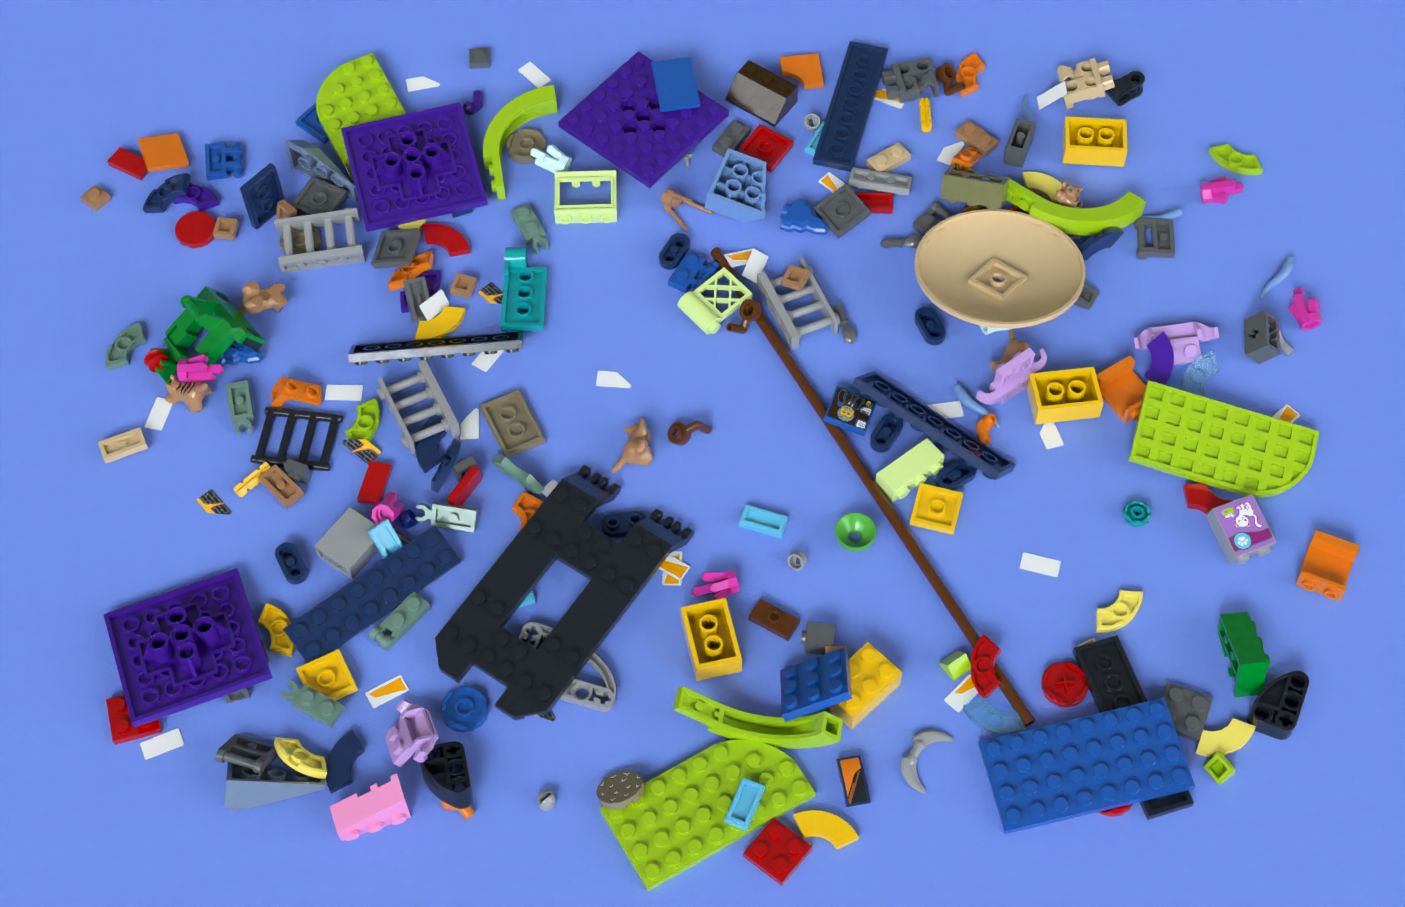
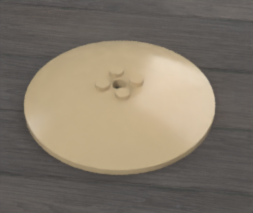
(974, 249)

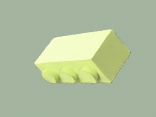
(910, 470)

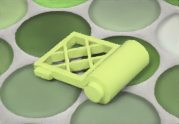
(701, 310)

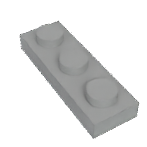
(880, 181)

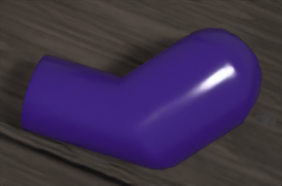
(472, 107)

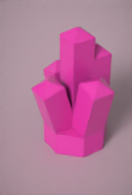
(1219, 189)
(1305, 311)
(197, 370)
(389, 508)
(723, 584)

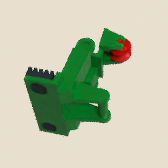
(223, 331)

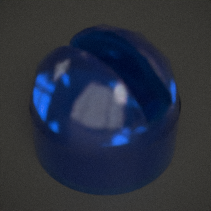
(408, 519)

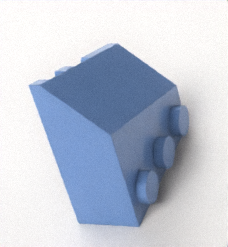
(738, 188)

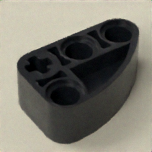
(1272, 705)
(448, 774)

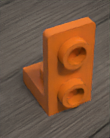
(966, 158)
(295, 390)

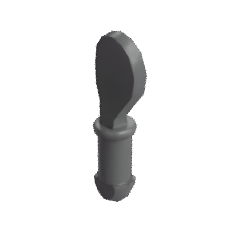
(912, 242)
(848, 332)

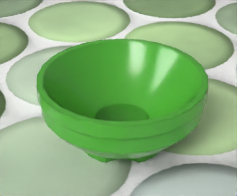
(859, 524)

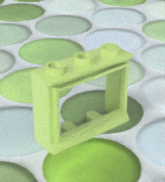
(588, 212)

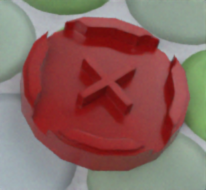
(195, 229)
(1064, 684)

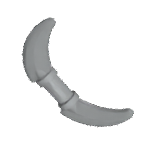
(908, 764)

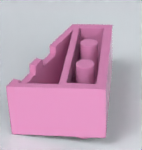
(370, 811)

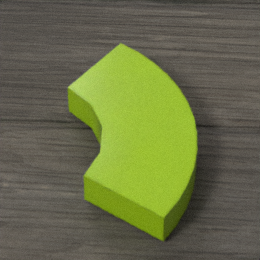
(1235, 161)
(367, 421)

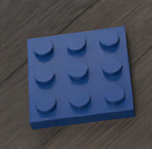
(815, 684)

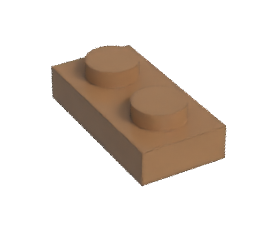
(976, 138)
(281, 486)

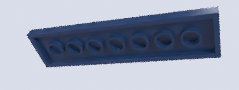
(850, 106)
(934, 425)
(372, 595)

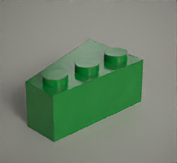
(1245, 653)

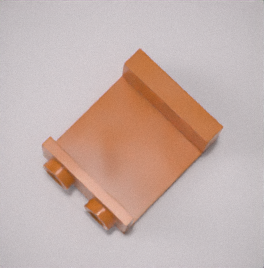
(1122, 389)
(1327, 565)

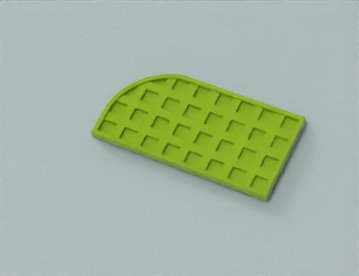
(353, 96)
(1220, 443)
(686, 807)

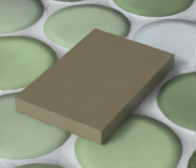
(512, 424)

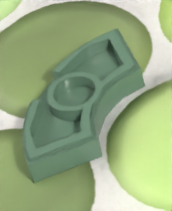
(122, 348)
(517, 474)

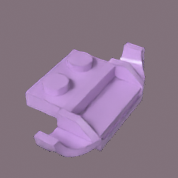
(1183, 338)
(1012, 377)
(411, 734)

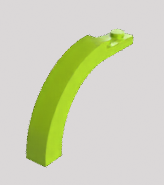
(512, 116)
(1077, 220)
(799, 733)

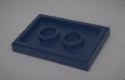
(262, 195)

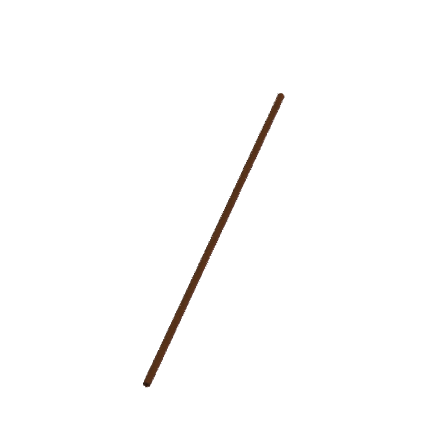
(879, 497)

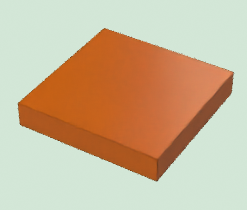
(163, 152)

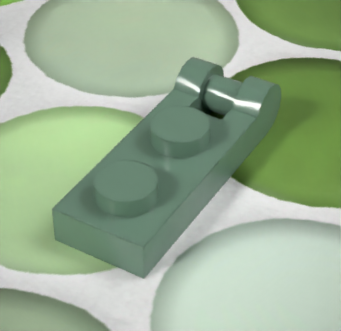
(400, 621)

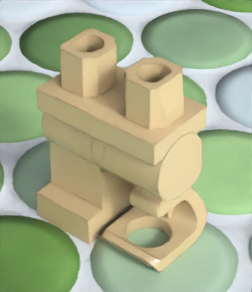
(1085, 81)

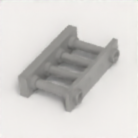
(319, 259)
(785, 317)
(432, 391)

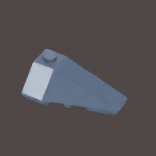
(312, 162)
(251, 789)

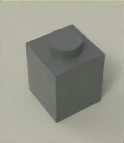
(817, 637)

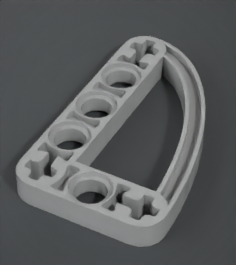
(570, 694)

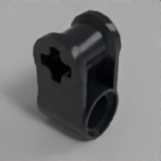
(1126, 88)

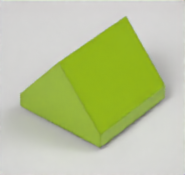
(956, 665)
(1219, 768)

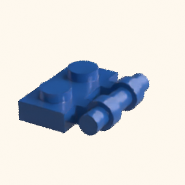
(216, 160)
(689, 269)

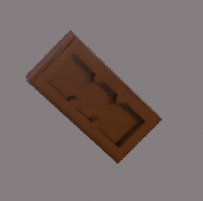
(774, 619)

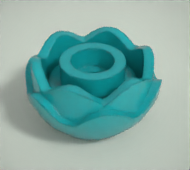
(1139, 508)

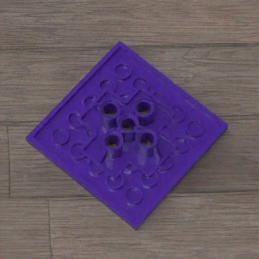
(628, 129)
(413, 167)
(186, 647)

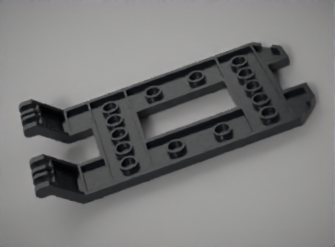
(559, 532)

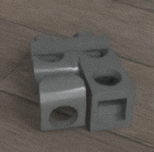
(910, 79)

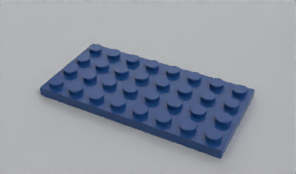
(1085, 765)

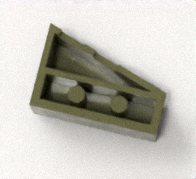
(974, 188)

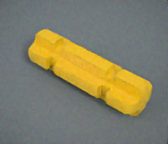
(925, 115)
(251, 480)

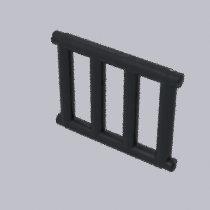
(292, 415)

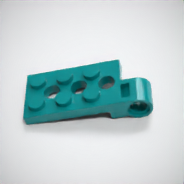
(514, 269)

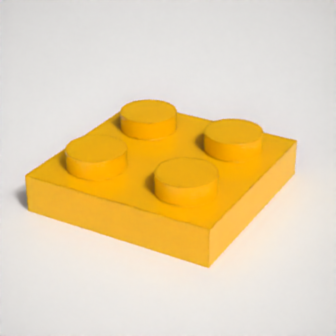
(936, 508)
(328, 676)

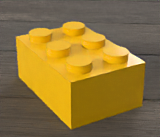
(1094, 141)
(1064, 395)
(711, 639)
(871, 682)

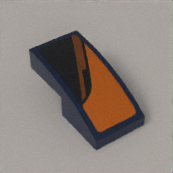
(853, 781)

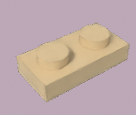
(889, 158)
(122, 445)

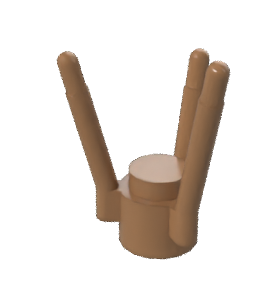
(673, 200)

